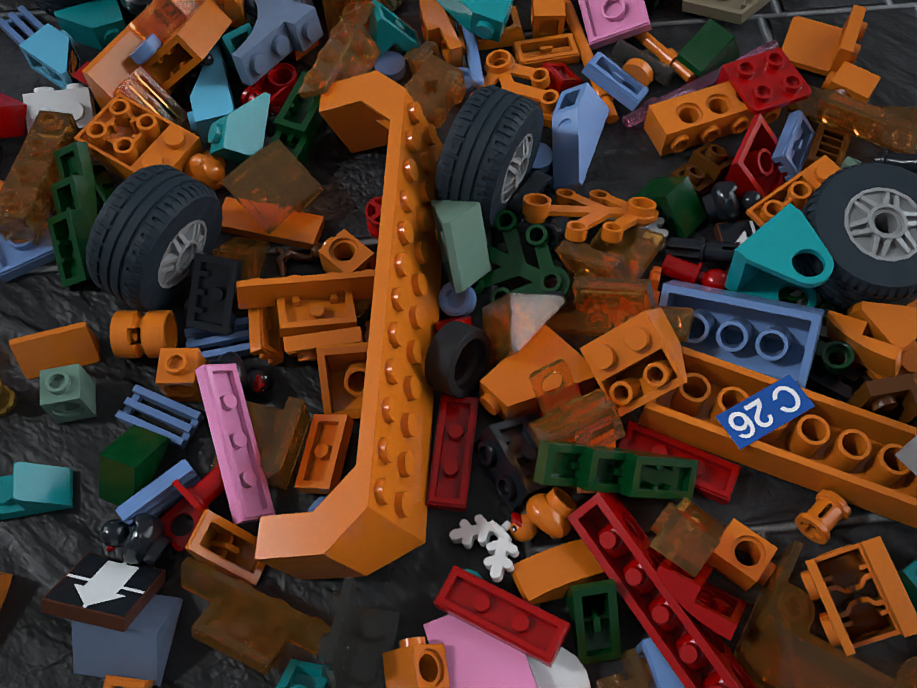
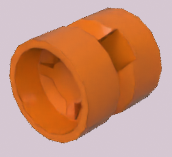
(138, 334)

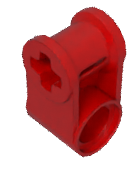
(277, 82)

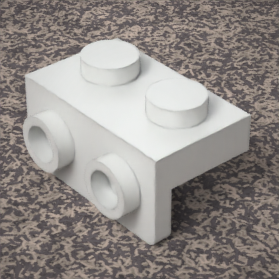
(74, 100)

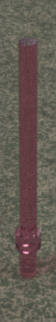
(700, 83)

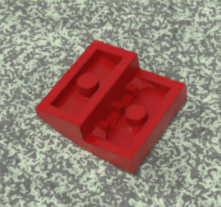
(701, 599)

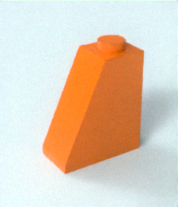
(187, 44)
(508, 388)

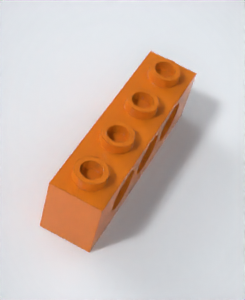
(699, 118)

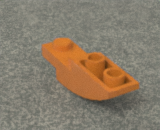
(439, 27)

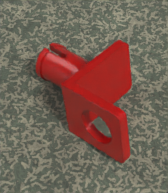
(193, 504)

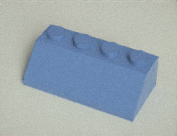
(749, 329)

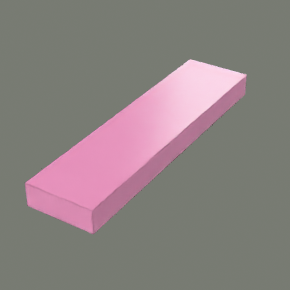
(234, 442)

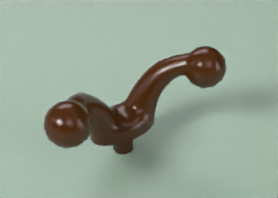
(292, 254)

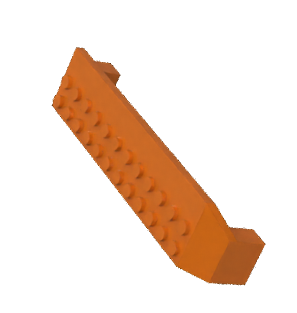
(382, 501)

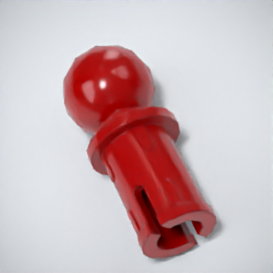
(693, 273)

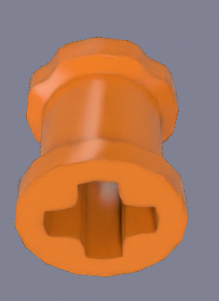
(823, 516)

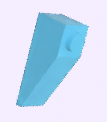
(211, 95)

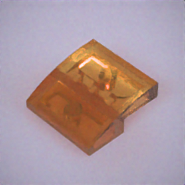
(272, 185)

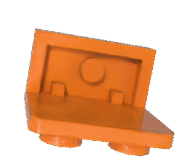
(823, 46)

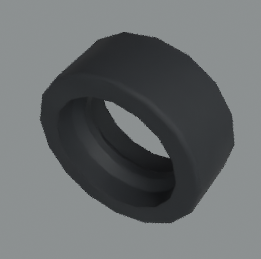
(443, 356)

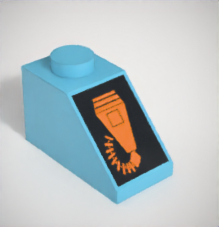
(52, 55)

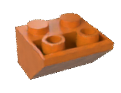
(637, 360)

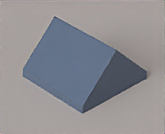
(135, 653)

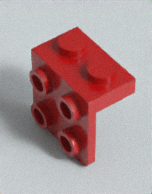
(765, 81)

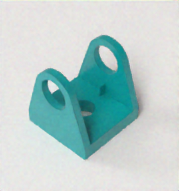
(767, 260)

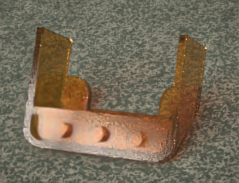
(782, 652)

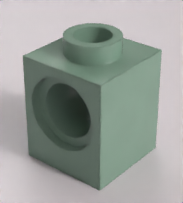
(68, 393)

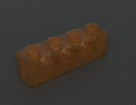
(26, 192)

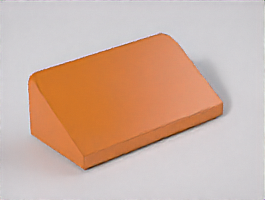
(56, 349)

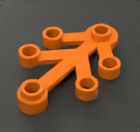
(502, 66)
(595, 210)

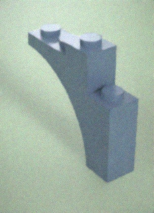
(277, 32)

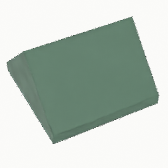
(461, 241)

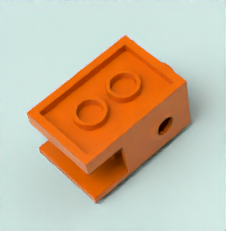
(860, 595)

